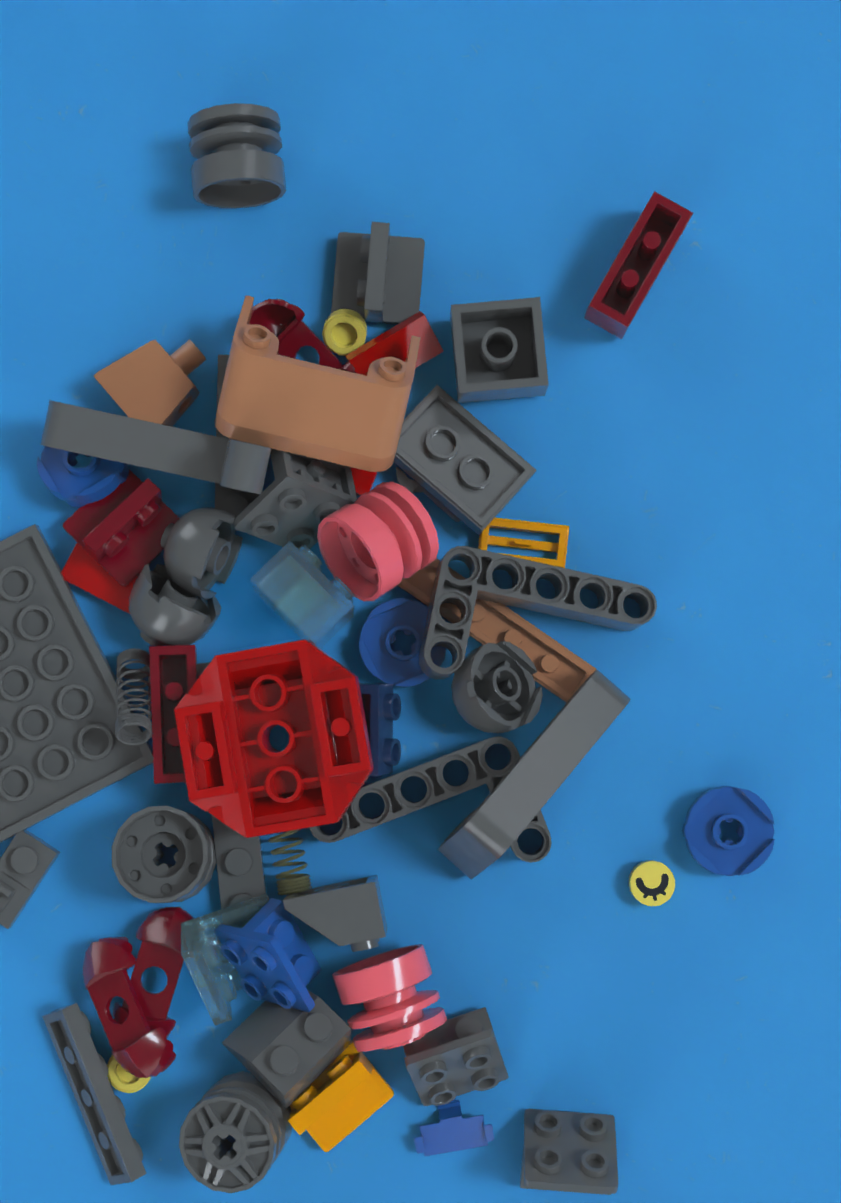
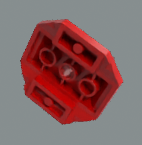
(228, 749)

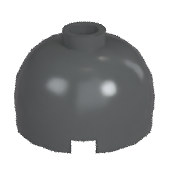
(201, 550)
(167, 611)
(496, 688)

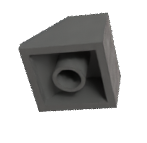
(343, 912)
(289, 1046)

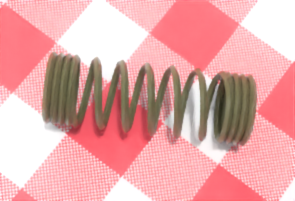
(293, 882)

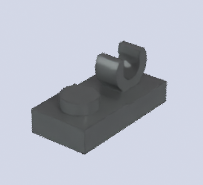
(21, 872)

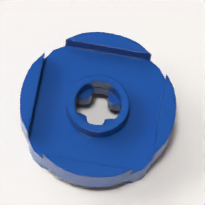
(79, 484)
(380, 632)
(755, 831)

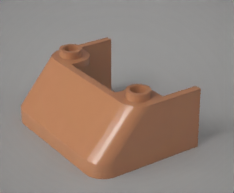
(311, 405)

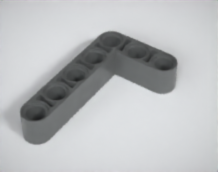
(156, 446)
(521, 595)
(535, 776)
(437, 790)

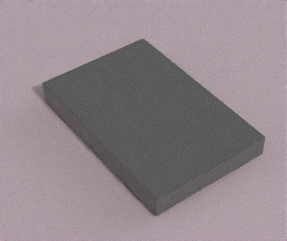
(460, 460)

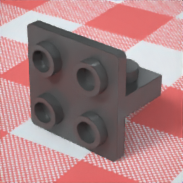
(378, 274)
(455, 1059)
(569, 1152)

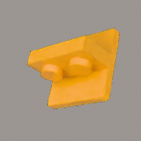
(340, 1099)

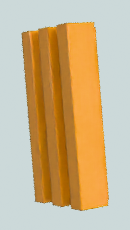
(527, 526)

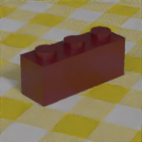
(638, 265)
(171, 677)

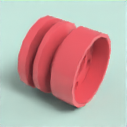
(378, 540)
(389, 998)

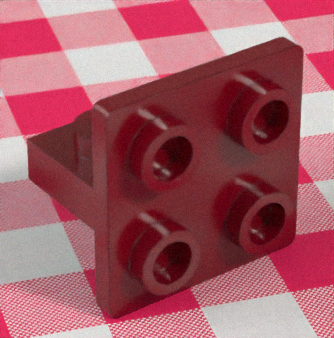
(123, 528)

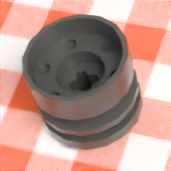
(236, 156)
(138, 853)
(250, 1114)

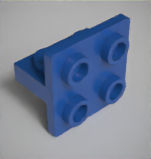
(271, 957)

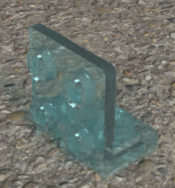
(211, 971)

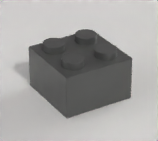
(498, 350)

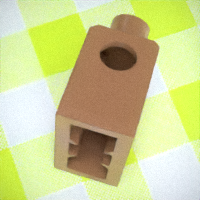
(152, 383)

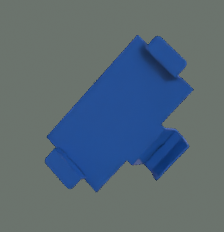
(453, 1132)

